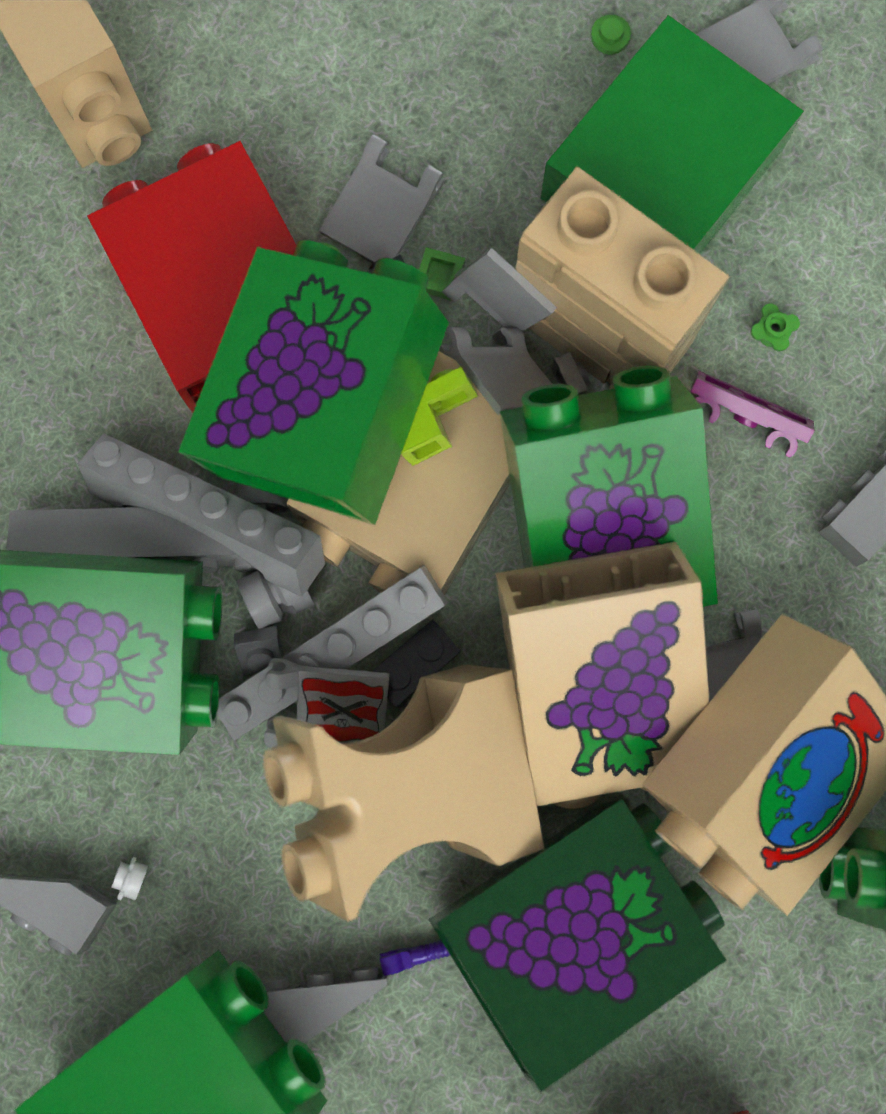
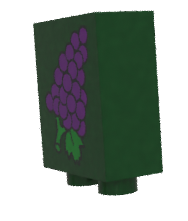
(581, 940)

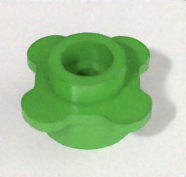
(766, 335)

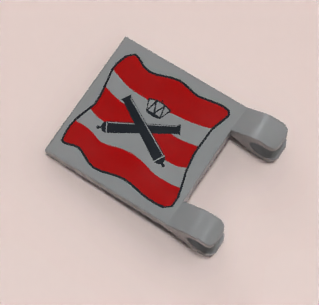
(340, 701)

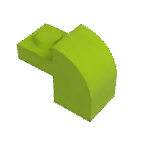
(427, 435)

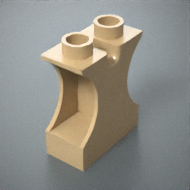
(438, 773)

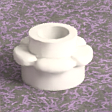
(129, 879)

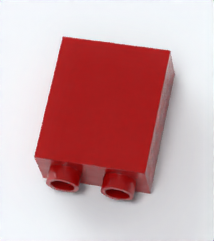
(187, 252)

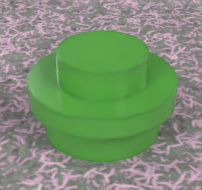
(610, 34)

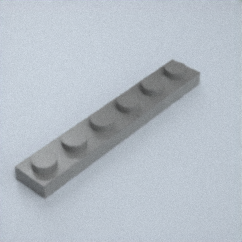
(336, 648)

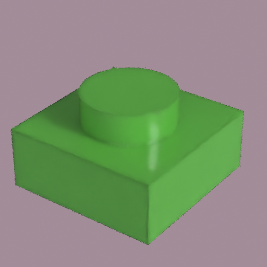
(440, 270)

